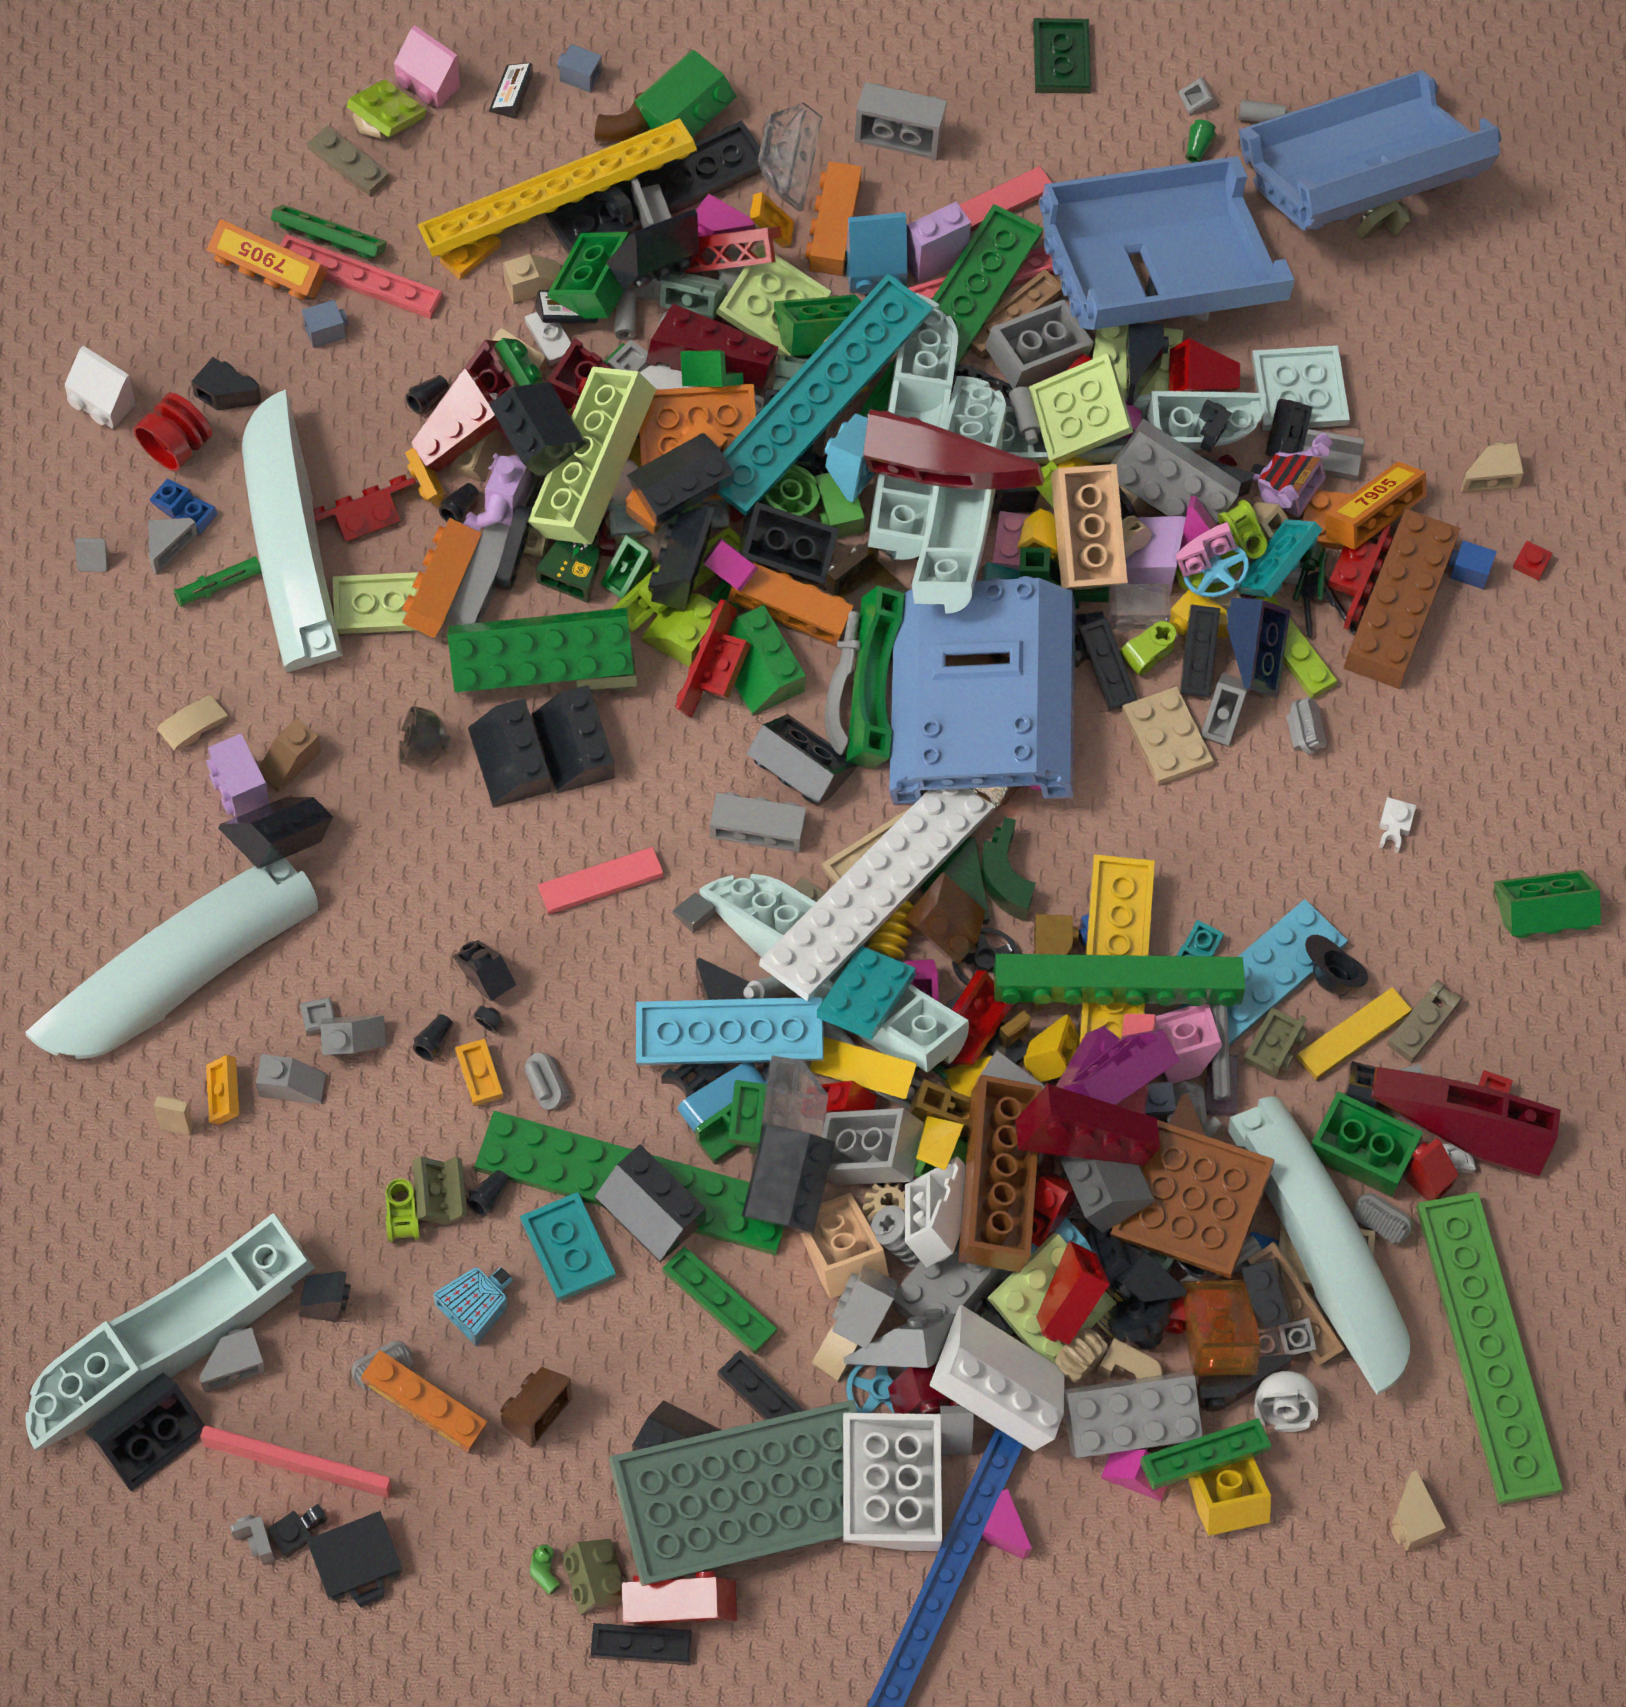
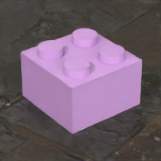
(236, 776)

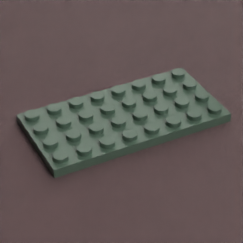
(733, 1493)

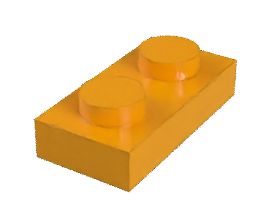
(768, 214)
(467, 257)
(431, 488)
(479, 1072)
(222, 1090)

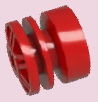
(173, 431)

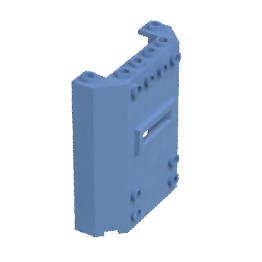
(1364, 151)
(1185, 226)
(989, 719)

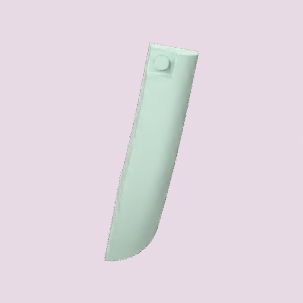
(923, 391)
(1169, 411)
(960, 516)
(287, 536)
(766, 908)
(175, 961)
(1327, 1243)
(165, 1332)

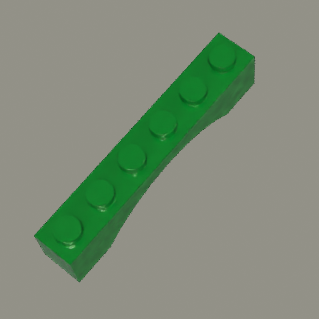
(869, 725)

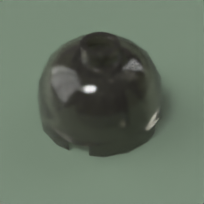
(423, 738)

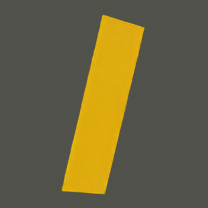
(865, 1067)

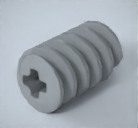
(890, 1232)

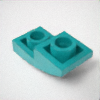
(1201, 941)

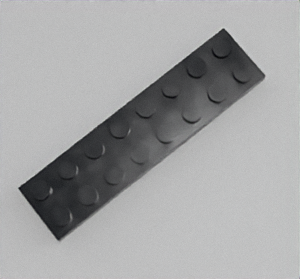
(716, 165)

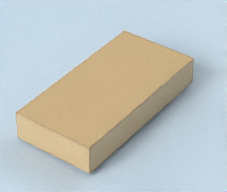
(173, 1115)

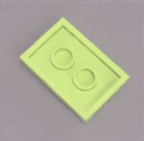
(371, 602)

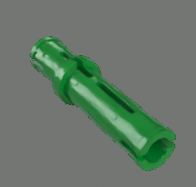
(186, 595)

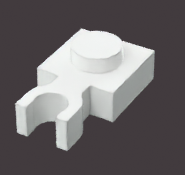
(1397, 820)

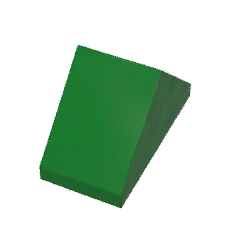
(628, 567)

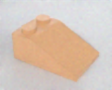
(842, 1244)

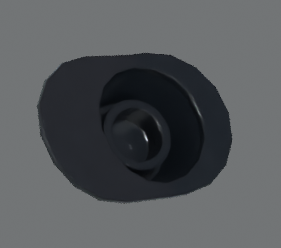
(1333, 967)

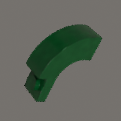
(1039, 564)
(1003, 885)

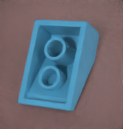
(874, 249)

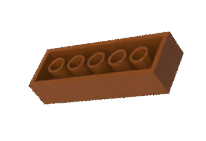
(1402, 598)
(998, 1178)

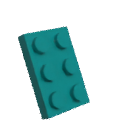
(1280, 558)
(866, 992)
(567, 1246)

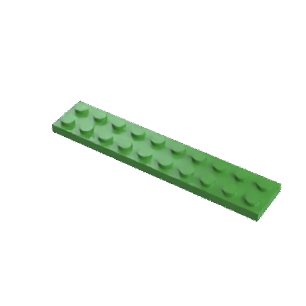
(1489, 1348)

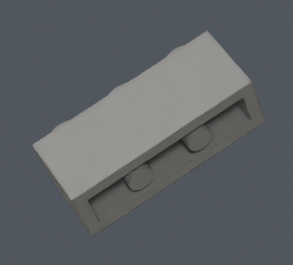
(757, 822)

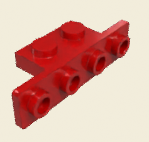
(367, 512)
(1355, 570)
(715, 663)
(983, 1015)

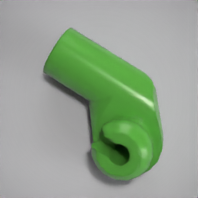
(540, 1569)

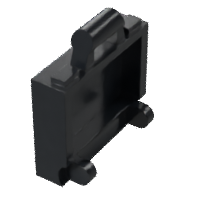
(355, 1558)

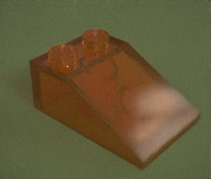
(1220, 1328)

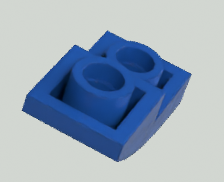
(179, 503)

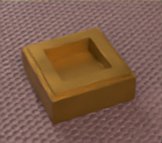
(1014, 1029)

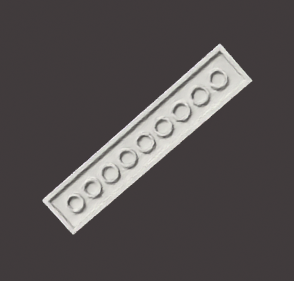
(874, 889)

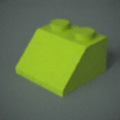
(679, 631)

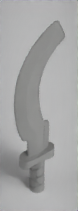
(833, 727)

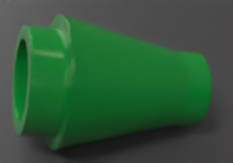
(1200, 138)

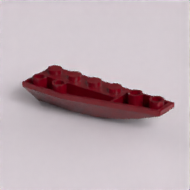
(940, 457)
(1474, 1118)

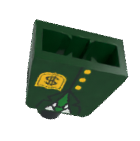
(570, 568)

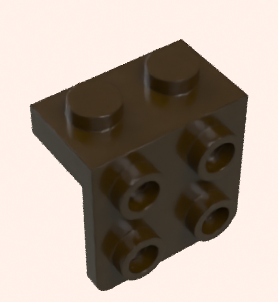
(859, 575)

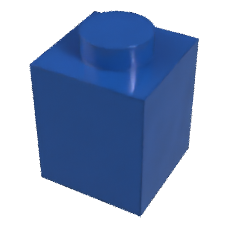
(1471, 564)

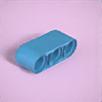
(716, 1095)

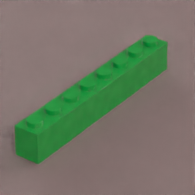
(1118, 979)

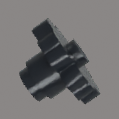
(1140, 1321)

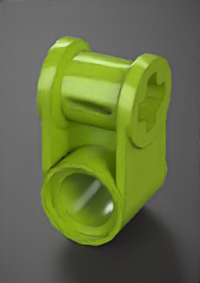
(1244, 526)
(1146, 650)
(401, 1216)

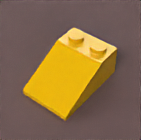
(1231, 1497)

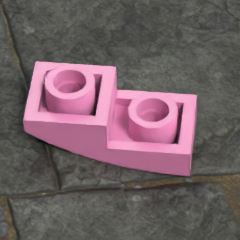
(1196, 554)

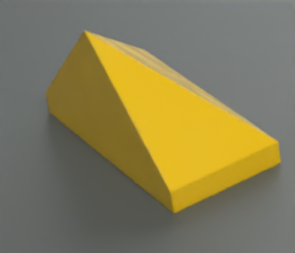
(964, 1077)
(938, 1141)

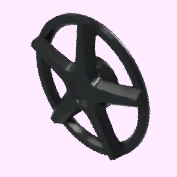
(985, 955)

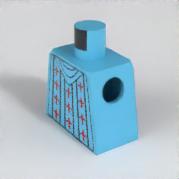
(474, 1301)

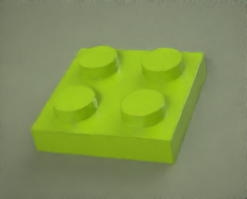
(386, 108)

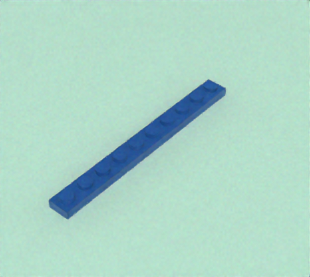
(946, 1572)

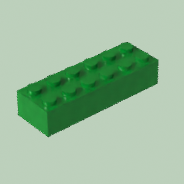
(540, 650)

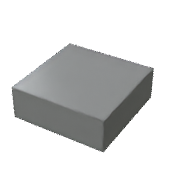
(314, 1012)

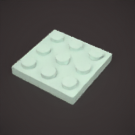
(1305, 376)

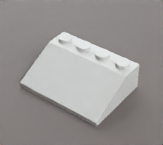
(1000, 1380)
(892, 1480)

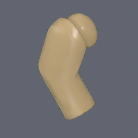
(366, 128)

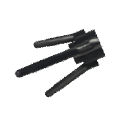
(1311, 592)

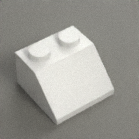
(99, 388)

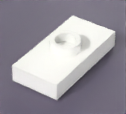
(549, 338)

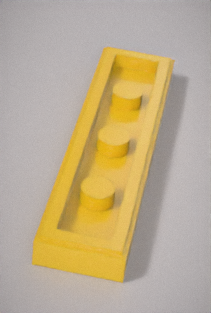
(1354, 1033)

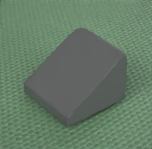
(694, 912)

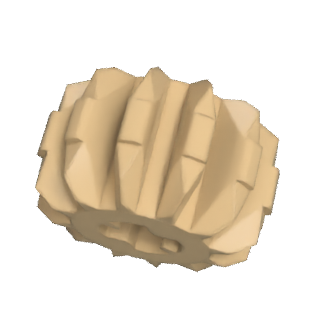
(882, 1196)
(1081, 1355)

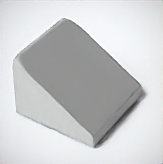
(1198, 97)
(91, 554)

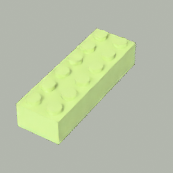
(582, 486)

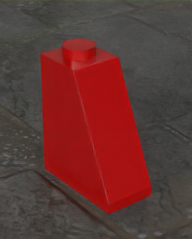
(1201, 369)
(1072, 1294)

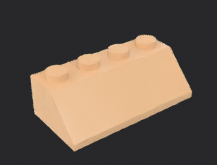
(1089, 527)

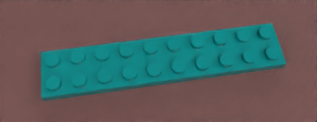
(821, 390)

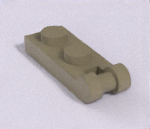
(1423, 1021)

